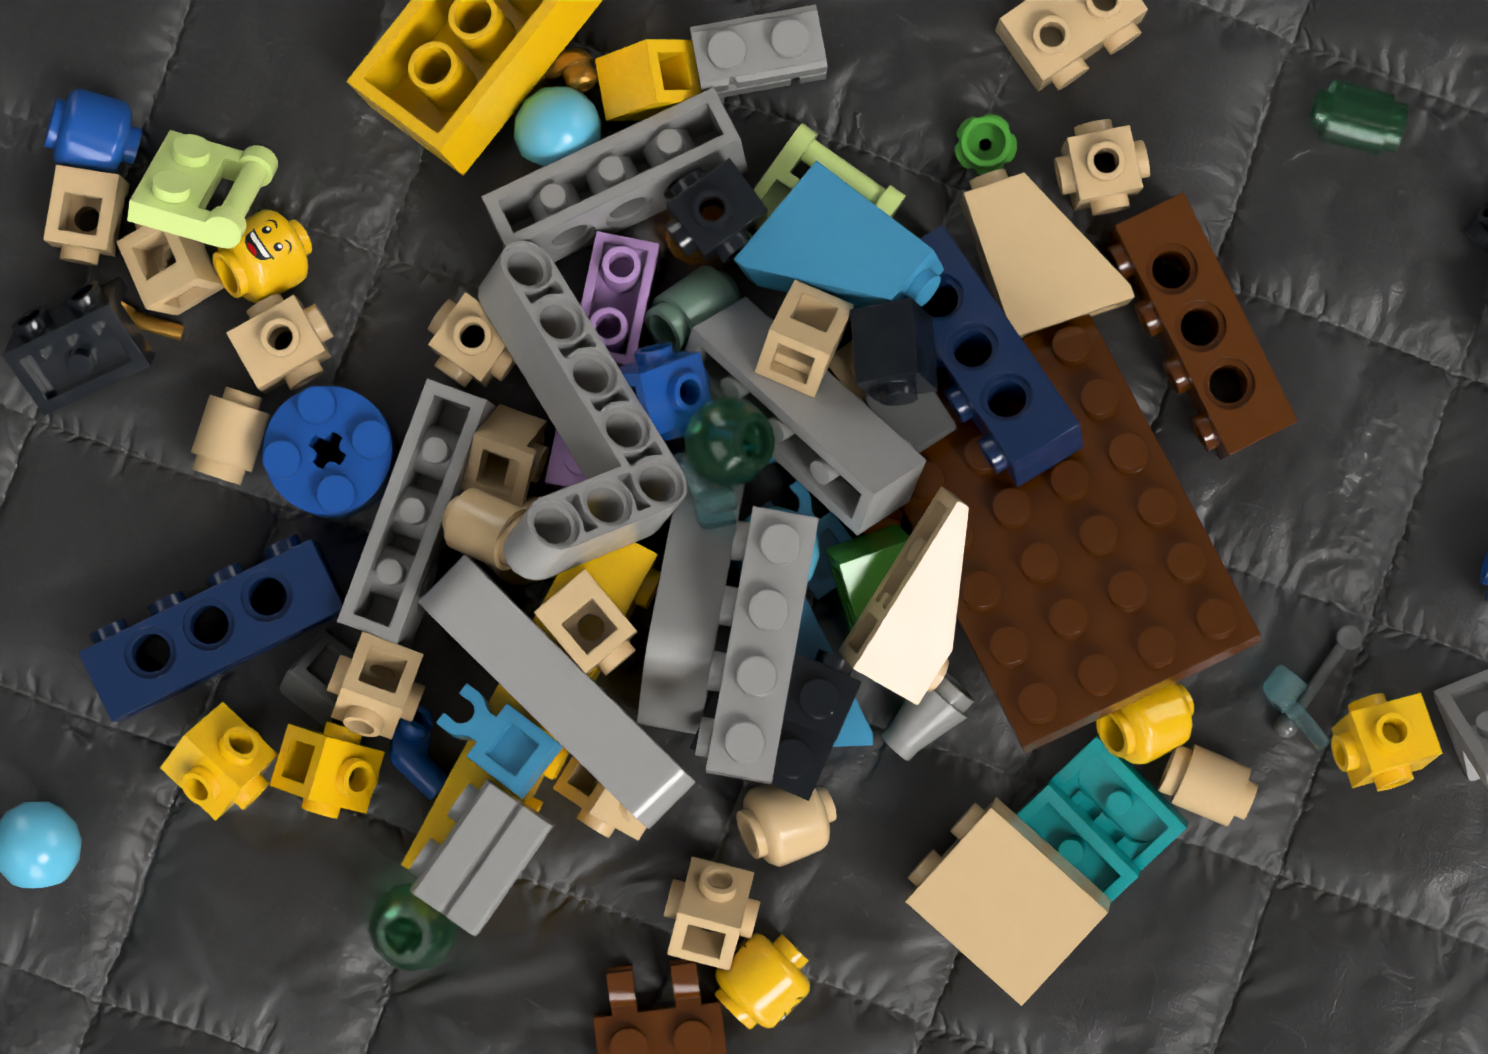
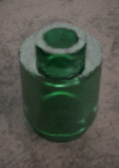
(1358, 117)

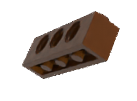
(1175, 233)

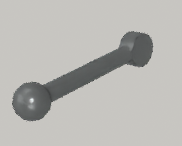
(1346, 639)

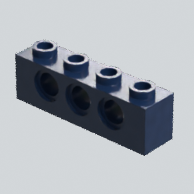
(1046, 426)
(131, 688)

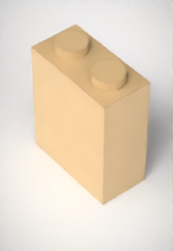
(1006, 899)

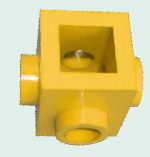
(1384, 741)
(220, 762)
(327, 769)

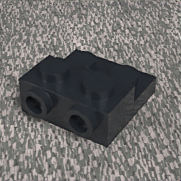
(813, 716)

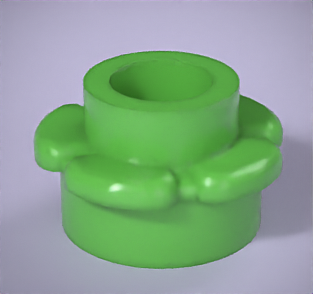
(987, 127)

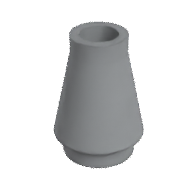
(934, 716)

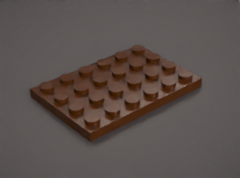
(1090, 572)

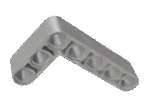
(626, 464)
(685, 619)
(556, 691)

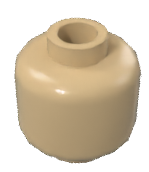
(784, 825)

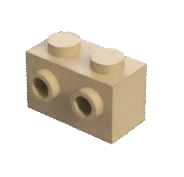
(1058, 35)

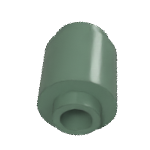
(688, 304)

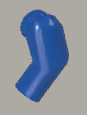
(411, 752)

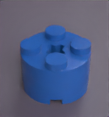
(294, 459)

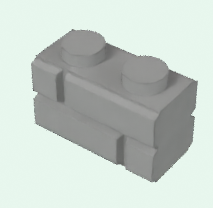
(760, 51)
(480, 855)

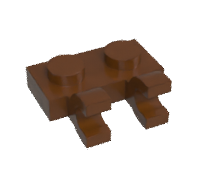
(678, 1028)

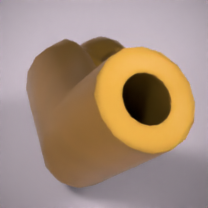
(571, 67)

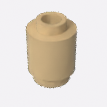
(229, 435)
(479, 525)
(1208, 784)

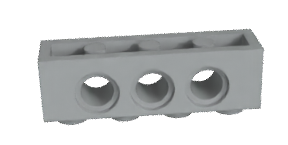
(615, 178)
(407, 533)

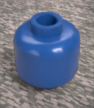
(92, 132)

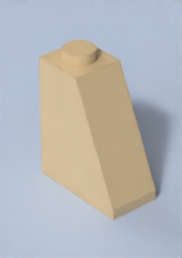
(1035, 256)

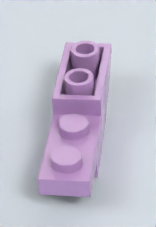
(616, 305)

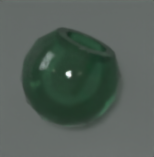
(729, 441)
(410, 931)

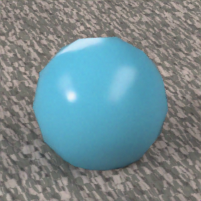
(555, 124)
(38, 845)

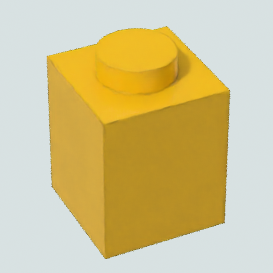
(647, 78)

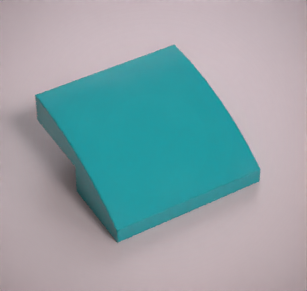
(1103, 817)

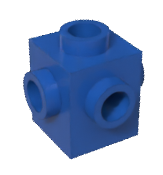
(668, 386)

